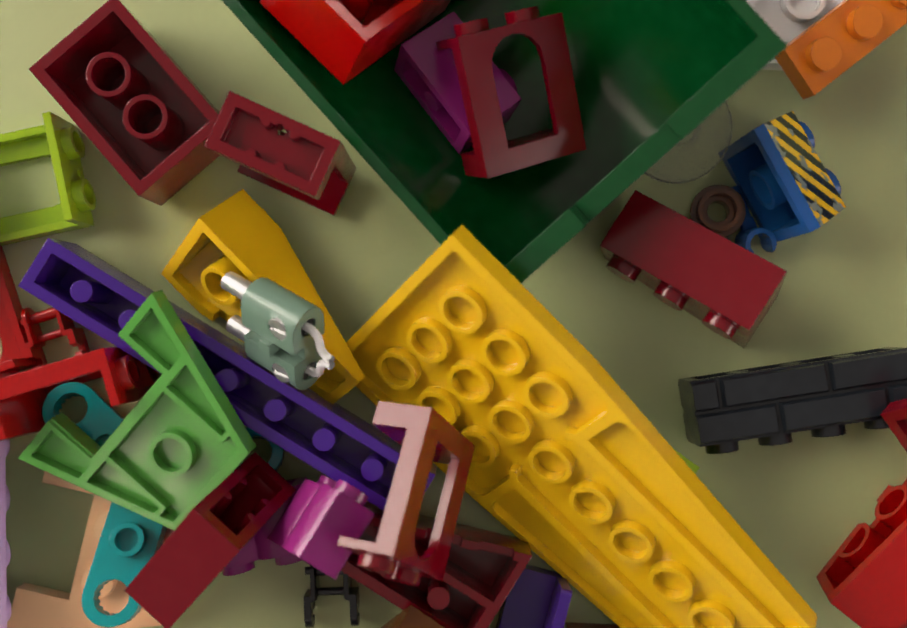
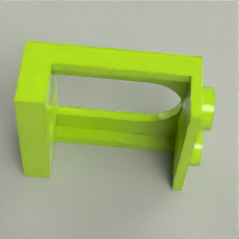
(77, 198)

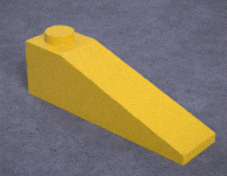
(248, 242)

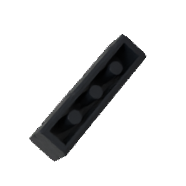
(792, 398)

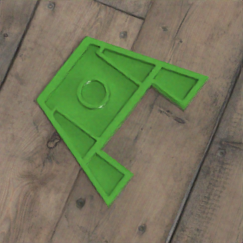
(170, 445)

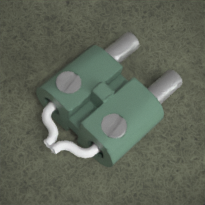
(279, 330)

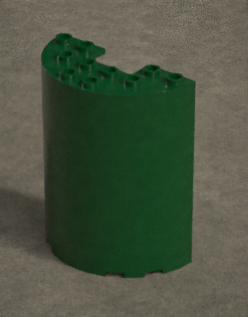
(640, 84)

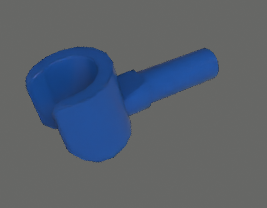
(749, 230)

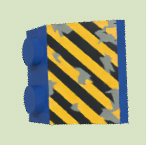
(784, 178)

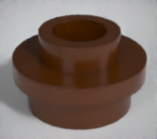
(729, 199)

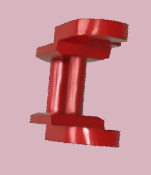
(37, 340)

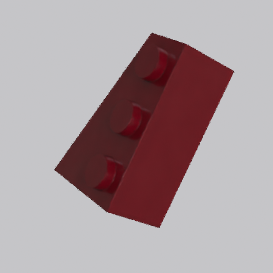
(692, 268)
(475, 581)

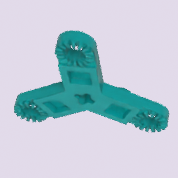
(127, 537)

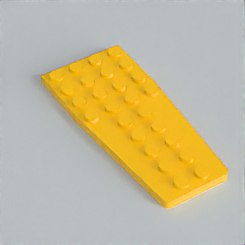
(566, 451)

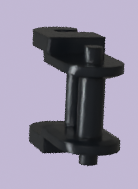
(350, 593)

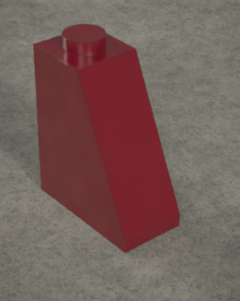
(209, 540)

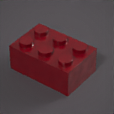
(131, 101)

